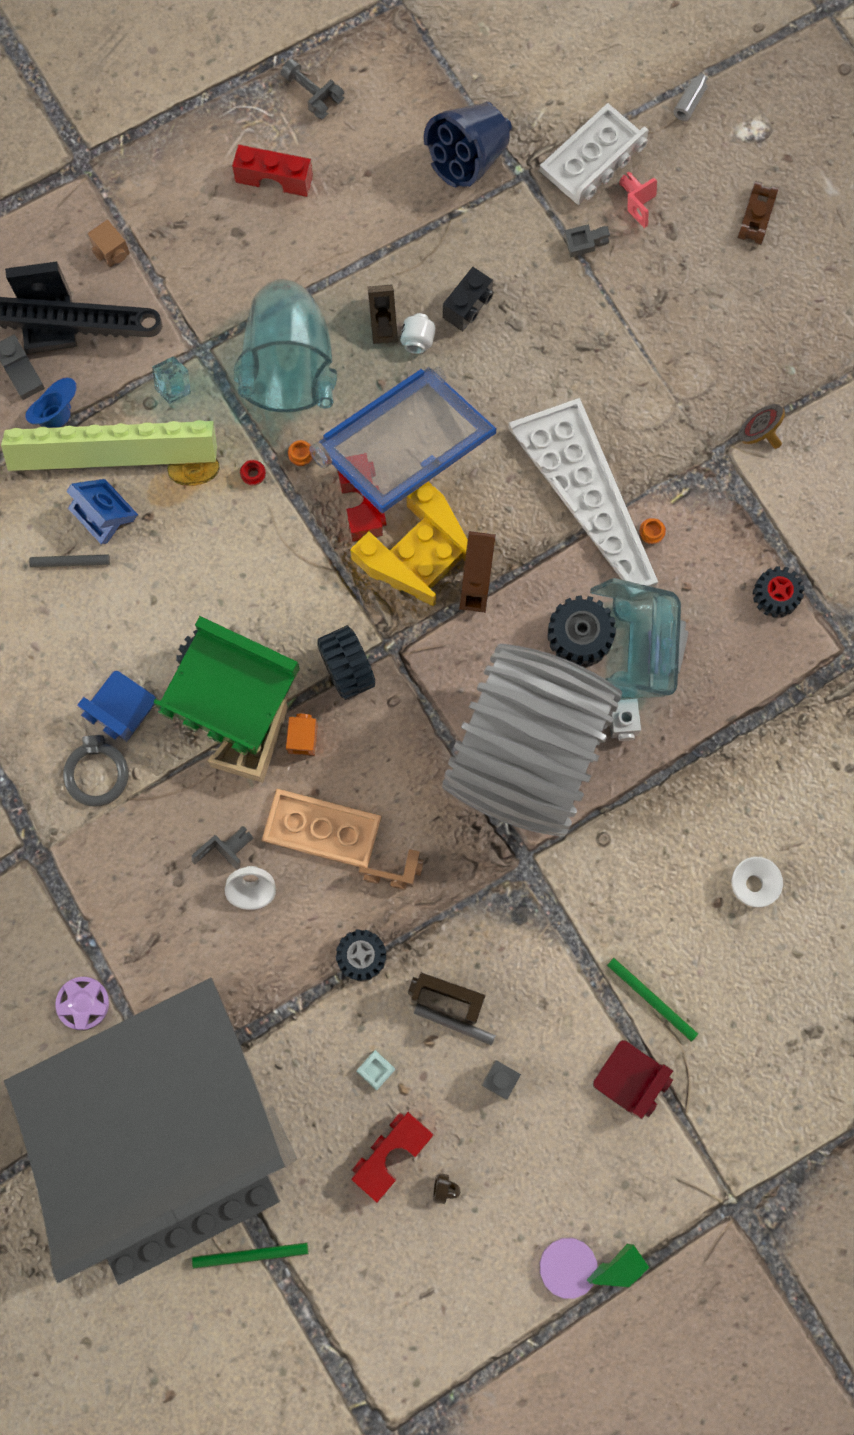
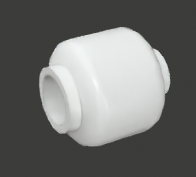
(417, 333)

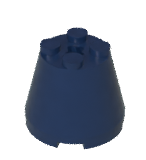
(466, 142)

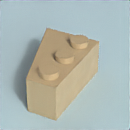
(250, 765)

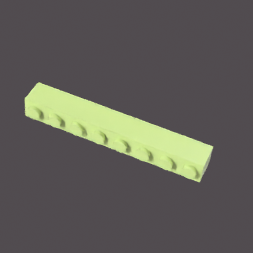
(109, 445)

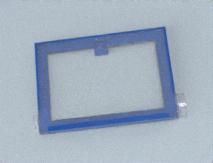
(403, 438)

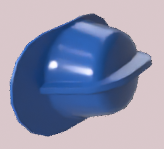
(54, 406)

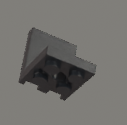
(42, 282)

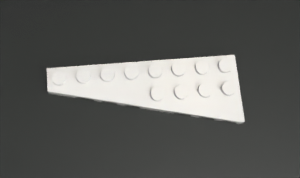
(574, 465)

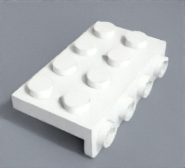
(594, 154)

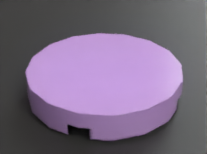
(566, 1267)

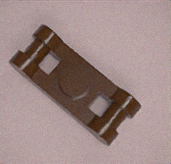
(758, 213)

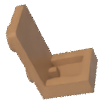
(412, 868)

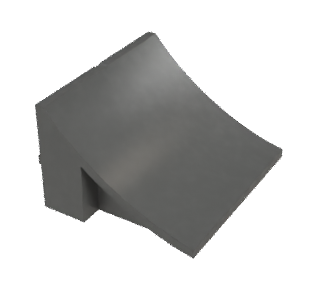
(148, 1137)

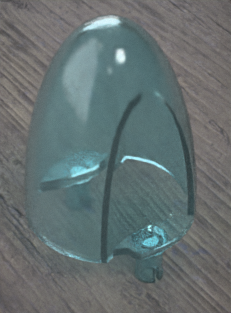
(286, 351)

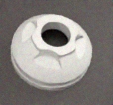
(767, 873)
(250, 894)

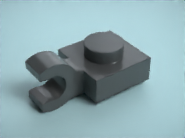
(583, 240)

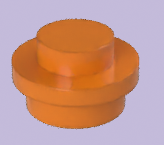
(299, 453)
(652, 531)

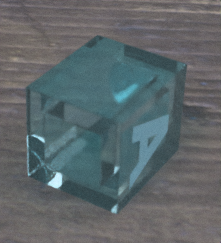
(171, 379)

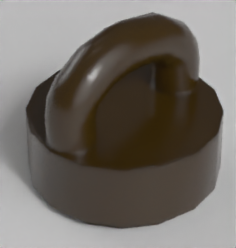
(441, 1188)

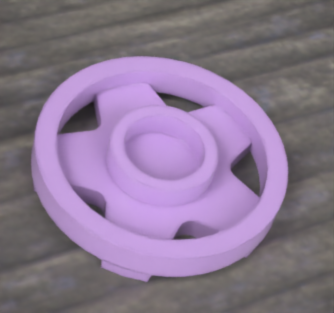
(82, 1003)

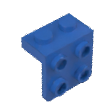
(118, 706)

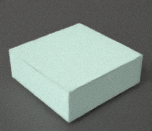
(375, 1070)

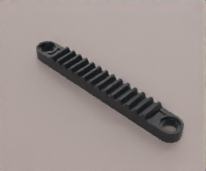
(77, 317)

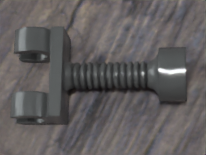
(291, 72)

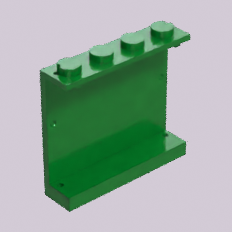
(228, 687)

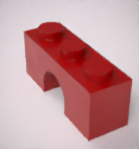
(290, 171)
(363, 517)
(373, 1174)

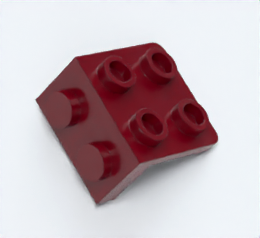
(633, 1080)

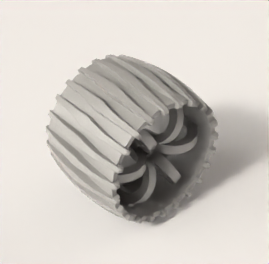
(531, 739)

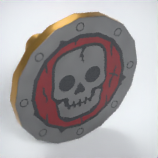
(763, 425)

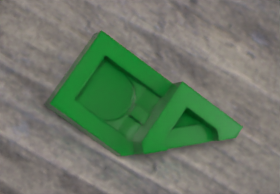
(622, 1270)

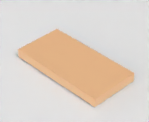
(321, 828)

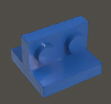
(99, 508)

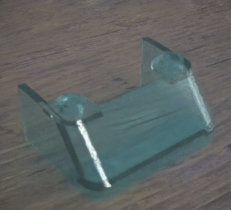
(653, 637)

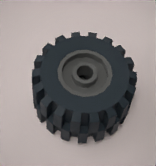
(581, 630)
(346, 662)

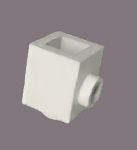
(626, 720)

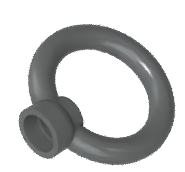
(95, 745)

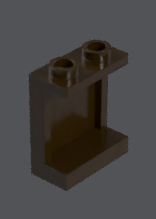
(449, 990)

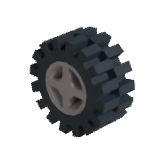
(358, 946)

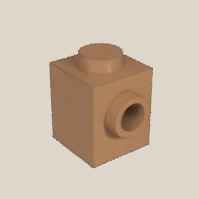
(108, 244)

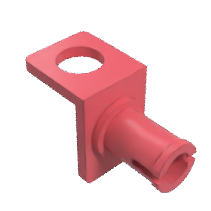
(638, 195)

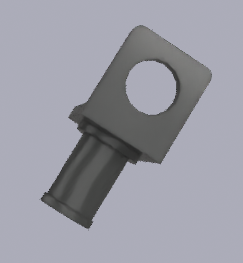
(227, 849)

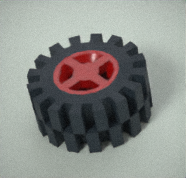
(780, 583)

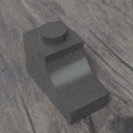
(19, 368)

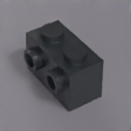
(467, 299)

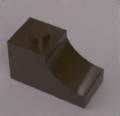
(382, 313)

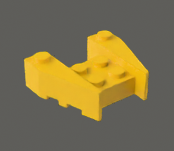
(422, 554)

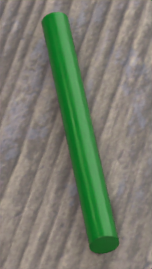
(652, 999)
(250, 1255)

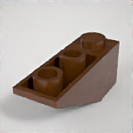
(477, 571)

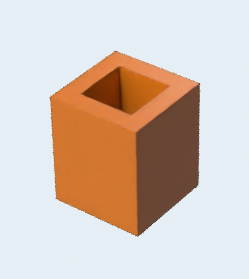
(302, 735)

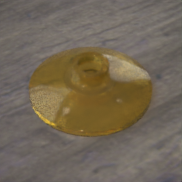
(193, 473)

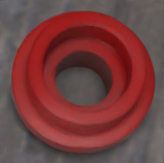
(252, 465)

